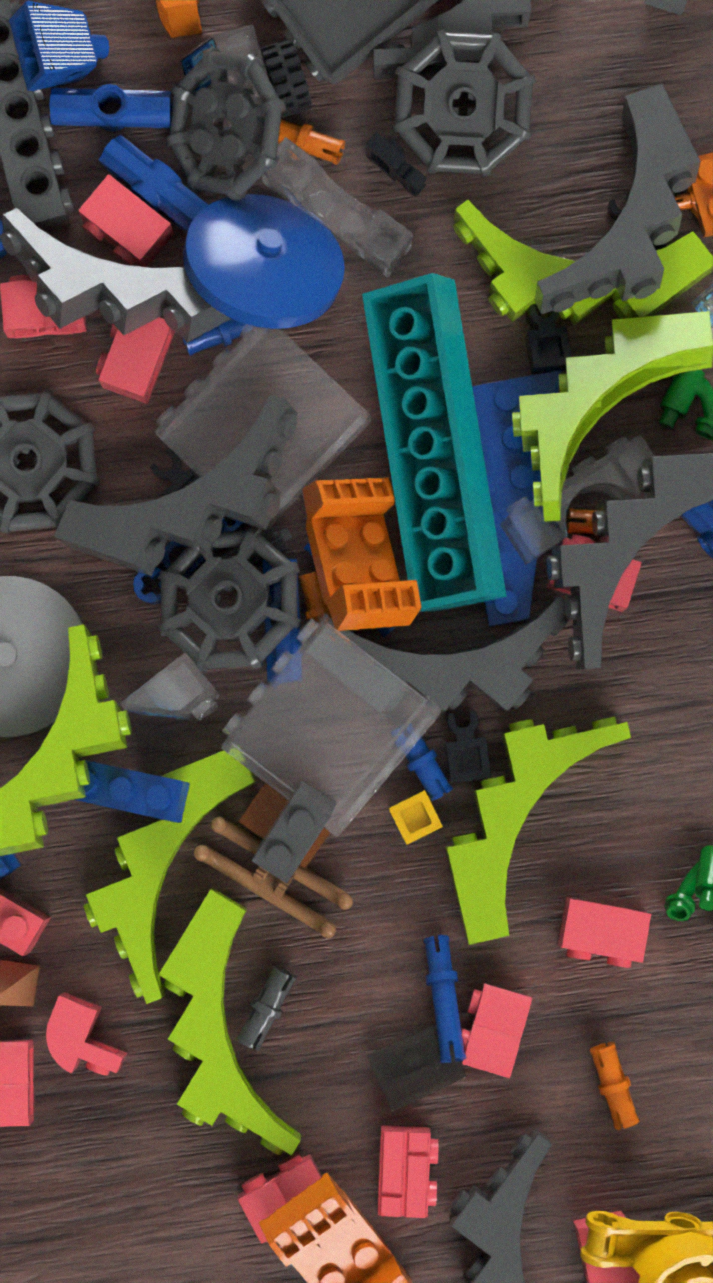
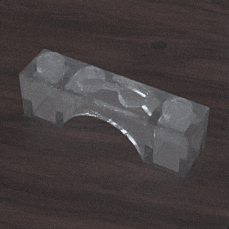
(362, 229)
(610, 475)

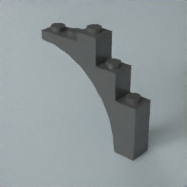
(626, 254)
(128, 296)
(193, 515)
(623, 527)
(490, 668)
(496, 1218)

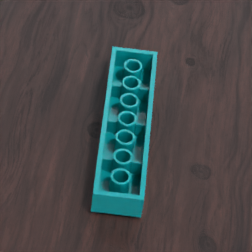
(434, 442)

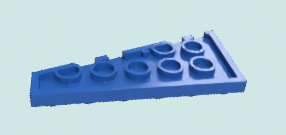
(509, 480)

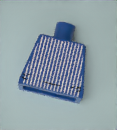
(55, 45)

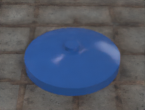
(263, 261)

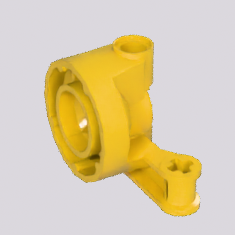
(658, 1250)

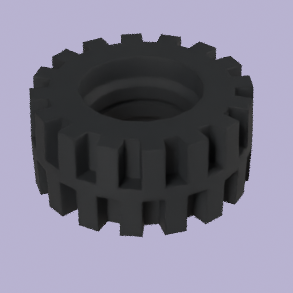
(287, 76)

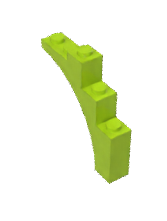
(522, 266)
(634, 356)
(534, 763)
(55, 772)
(148, 854)
(202, 1032)

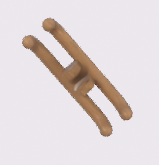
(268, 885)

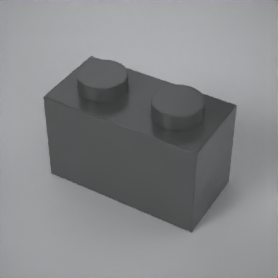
(294, 831)

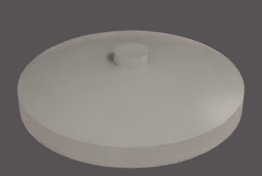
(32, 655)

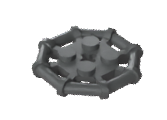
(448, 85)
(252, 128)
(50, 460)
(231, 622)

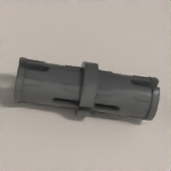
(266, 1008)

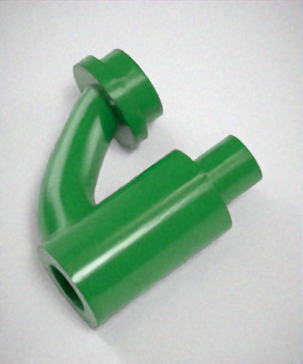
(680, 397)
(697, 881)

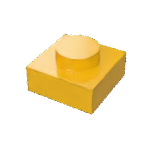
(415, 817)

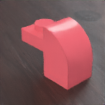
(70, 1040)

